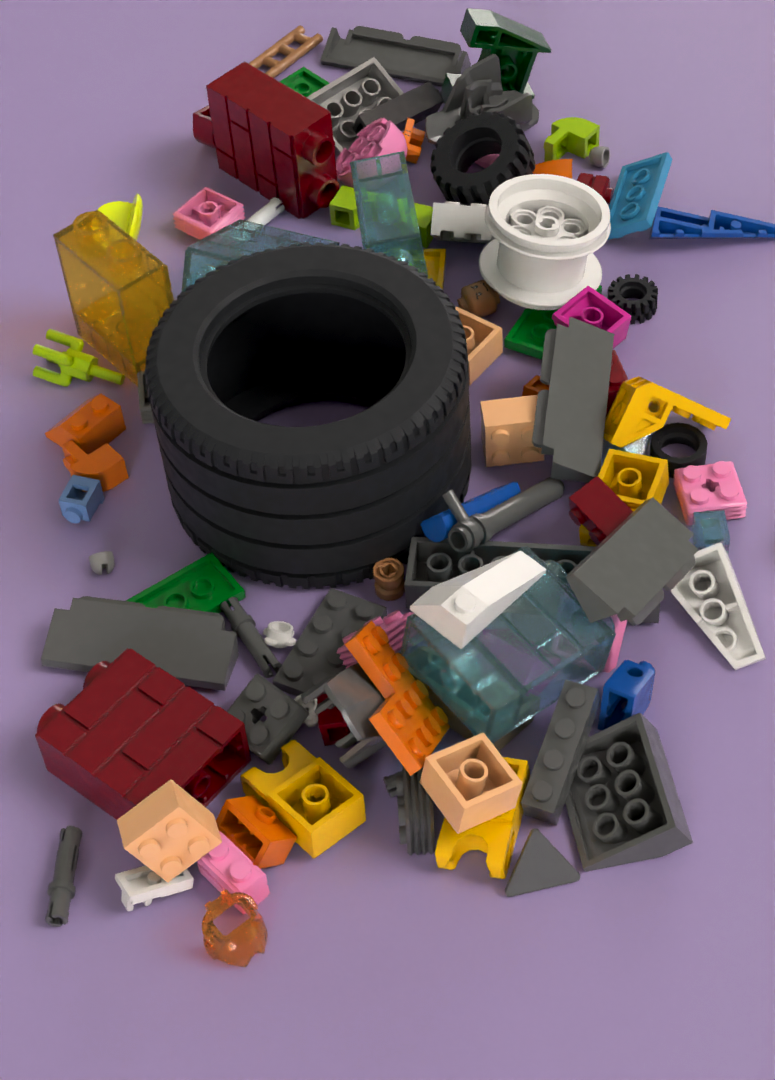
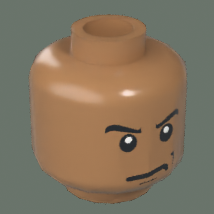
(479, 299)

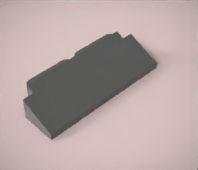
(410, 60)
(574, 408)
(634, 565)
(178, 640)

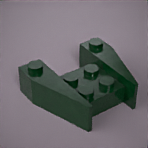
(509, 40)

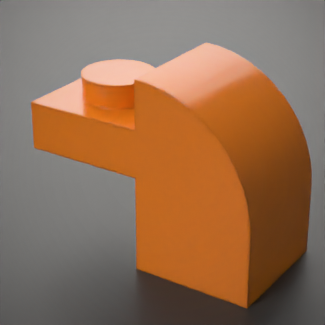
(101, 464)

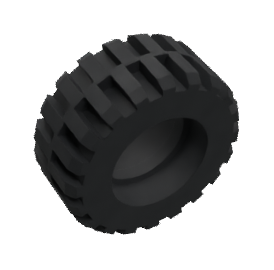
(472, 140)

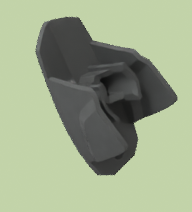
(481, 91)
(357, 700)

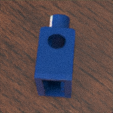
(629, 683)

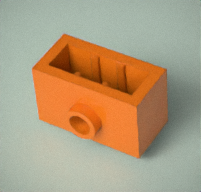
(256, 831)

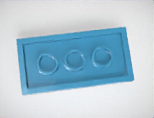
(638, 195)

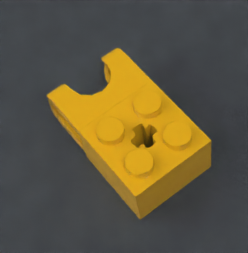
(633, 480)
(308, 798)
(493, 837)

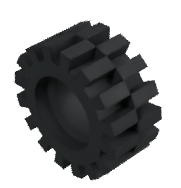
(634, 288)

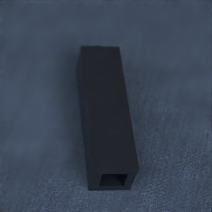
(413, 104)

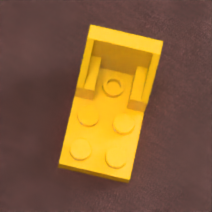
(632, 415)

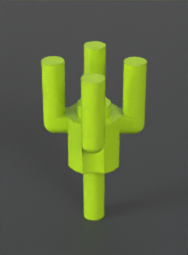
(72, 362)

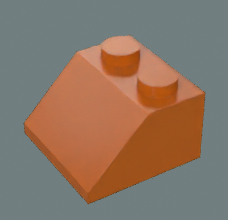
(90, 424)

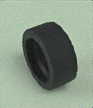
(681, 434)

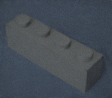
(560, 752)

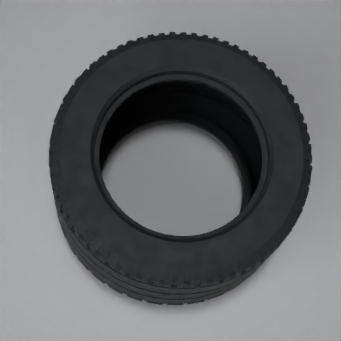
(293, 332)

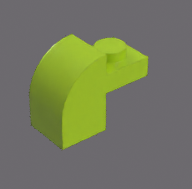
(572, 136)

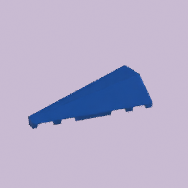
(683, 225)

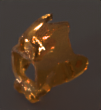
(241, 943)

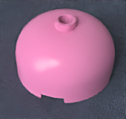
(374, 140)

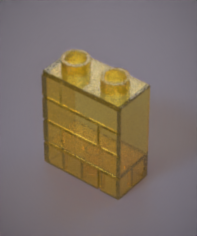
(113, 289)

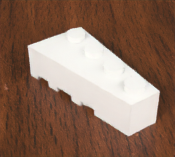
(460, 223)

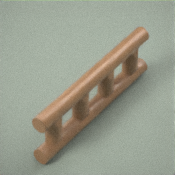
(291, 54)

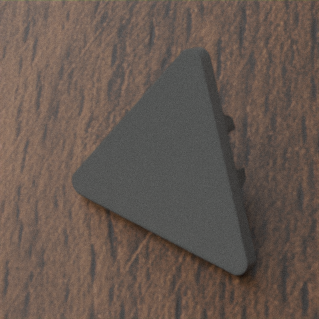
(539, 867)

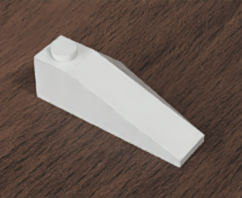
(474, 599)
(719, 608)

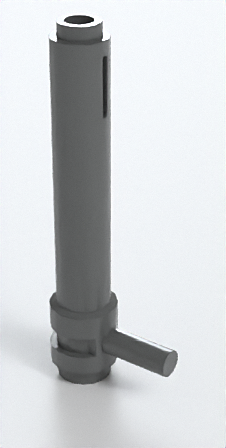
(479, 528)

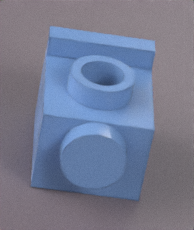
(78, 504)

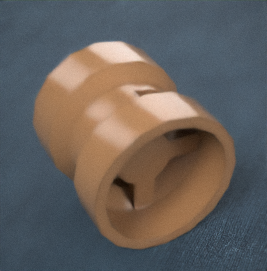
(389, 579)

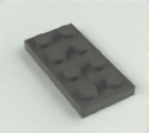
(315, 652)

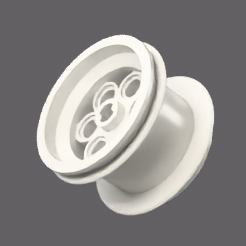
(544, 240)

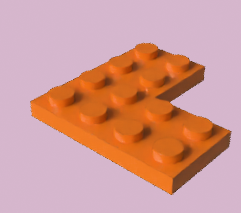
(407, 715)

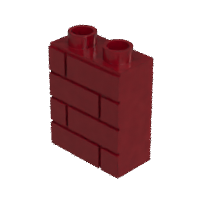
(273, 139)
(137, 732)

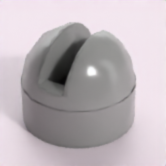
(600, 156)
(102, 560)

